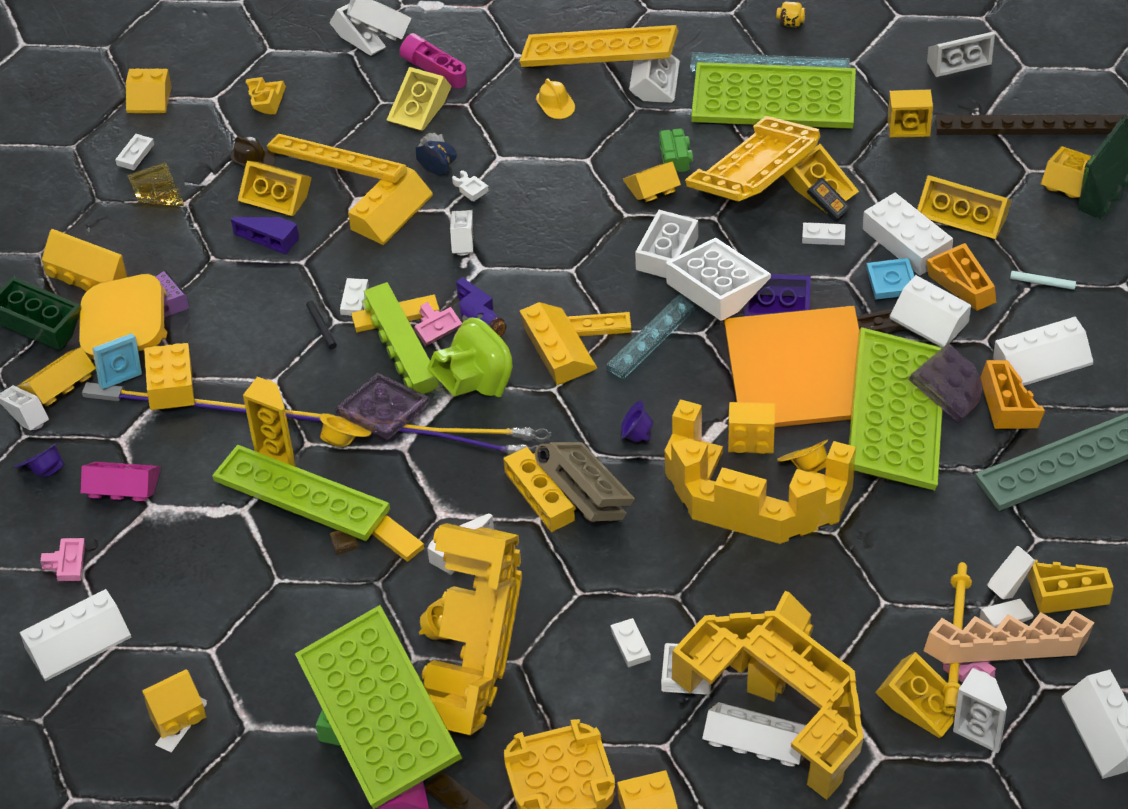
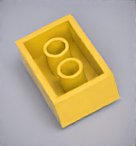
(169, 376)

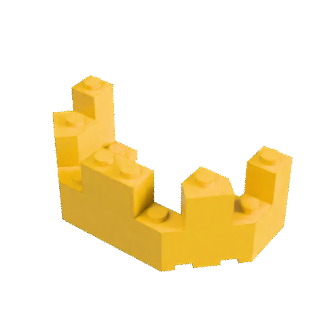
(740, 499)
(476, 617)
(834, 733)

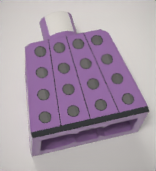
(176, 298)

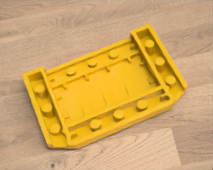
(758, 160)

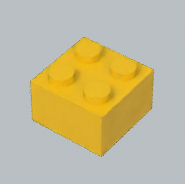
(910, 113)
(751, 427)

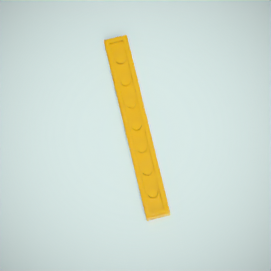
(337, 158)

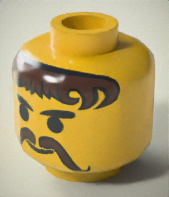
(791, 14)

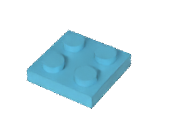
(889, 277)
(117, 361)

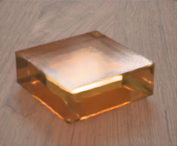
(343, 542)

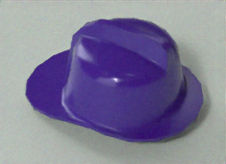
(636, 424)
(44, 463)

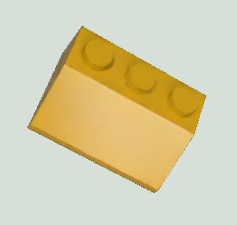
(273, 188)
(59, 376)

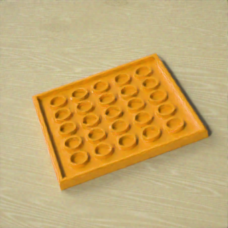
(796, 362)

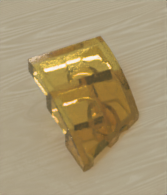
(155, 186)

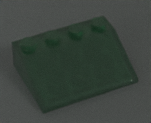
(1106, 173)

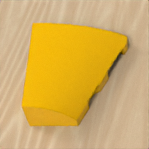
(265, 96)

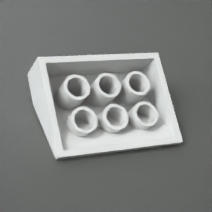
(716, 278)

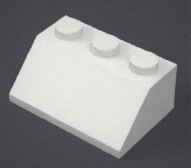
(379, 17)
(961, 54)
(655, 79)
(930, 311)
(980, 710)

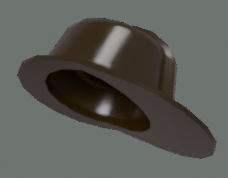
(250, 150)

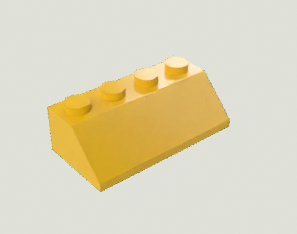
(389, 207)
(963, 207)
(80, 261)
(556, 342)
(268, 421)
(762, 680)

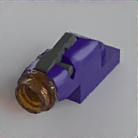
(478, 305)

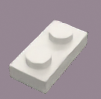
(134, 152)
(823, 233)
(353, 296)
(630, 642)

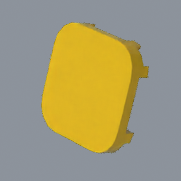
(121, 309)
(560, 769)

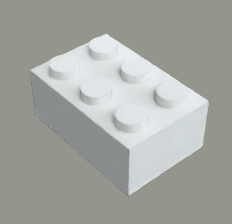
(664, 240)

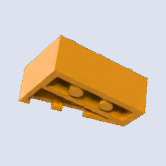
(962, 276)
(1007, 398)

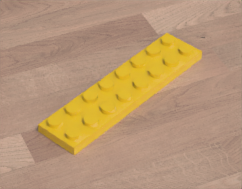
(599, 46)

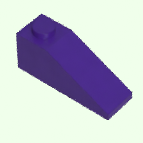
(267, 231)

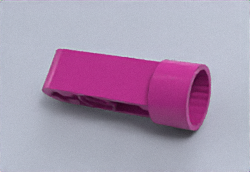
(433, 60)

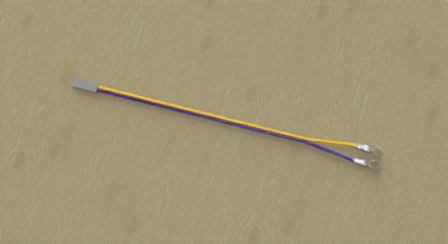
(115, 393)

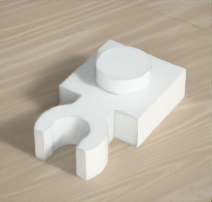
(470, 187)

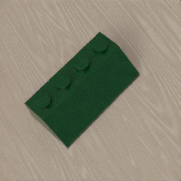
(37, 313)

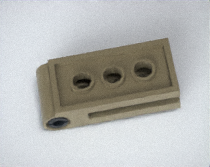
(584, 480)

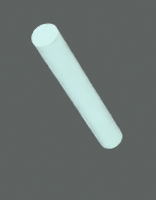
(1044, 280)

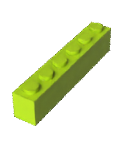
(399, 337)

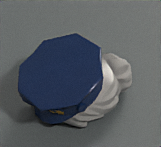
(435, 153)

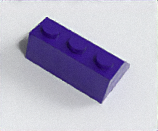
(780, 295)

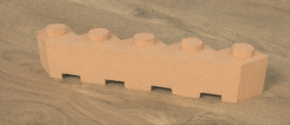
(1009, 640)

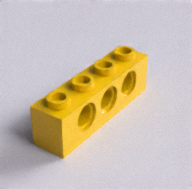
(539, 489)

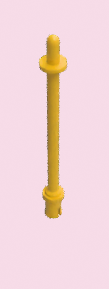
(961, 582)

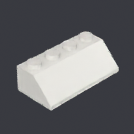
(1046, 350)
(75, 635)
(1101, 720)
(752, 733)

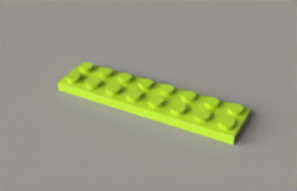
(301, 492)

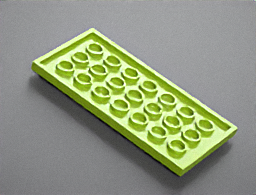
(788, 93)
(891, 418)
(378, 707)

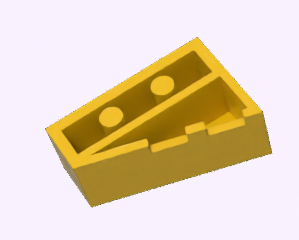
(1068, 587)

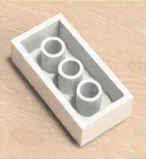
(905, 232)

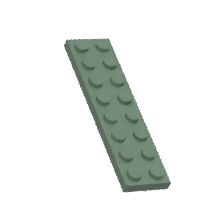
(1056, 464)

